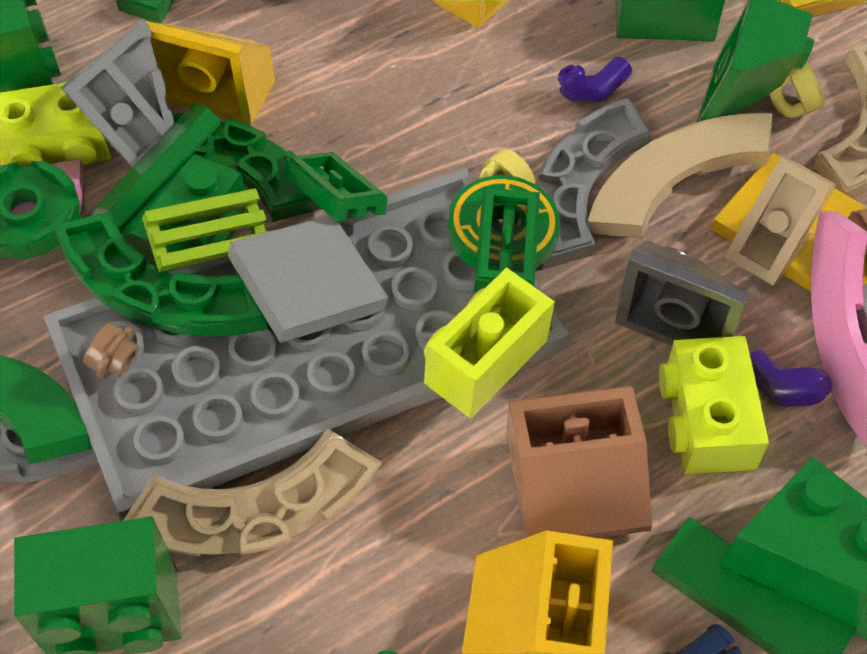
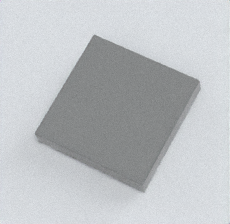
(307, 278)

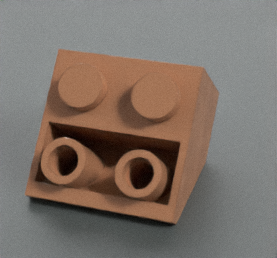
(580, 463)

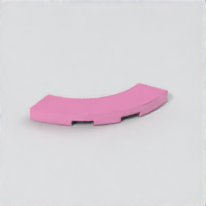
(835, 299)

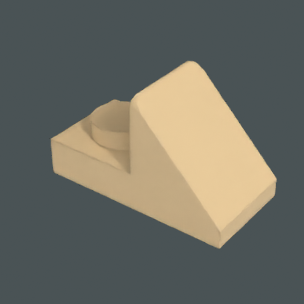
(780, 221)

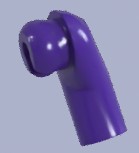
(597, 87)
(792, 385)

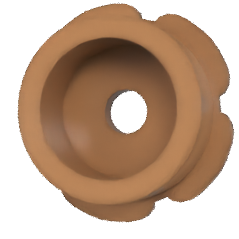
(111, 351)

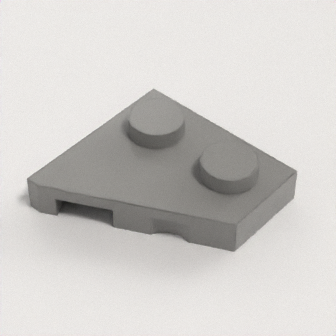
(124, 94)

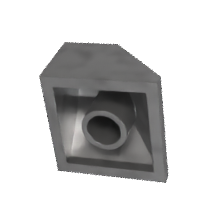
(677, 297)

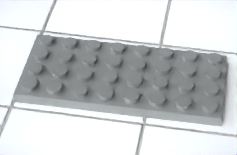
(244, 401)

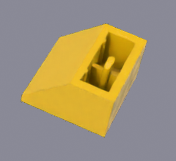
(540, 596)

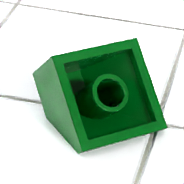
(757, 57)

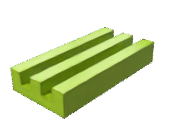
(197, 209)

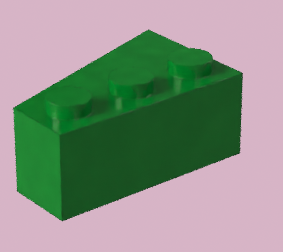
(810, 545)

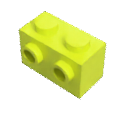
(47, 129)
(487, 342)
(714, 405)

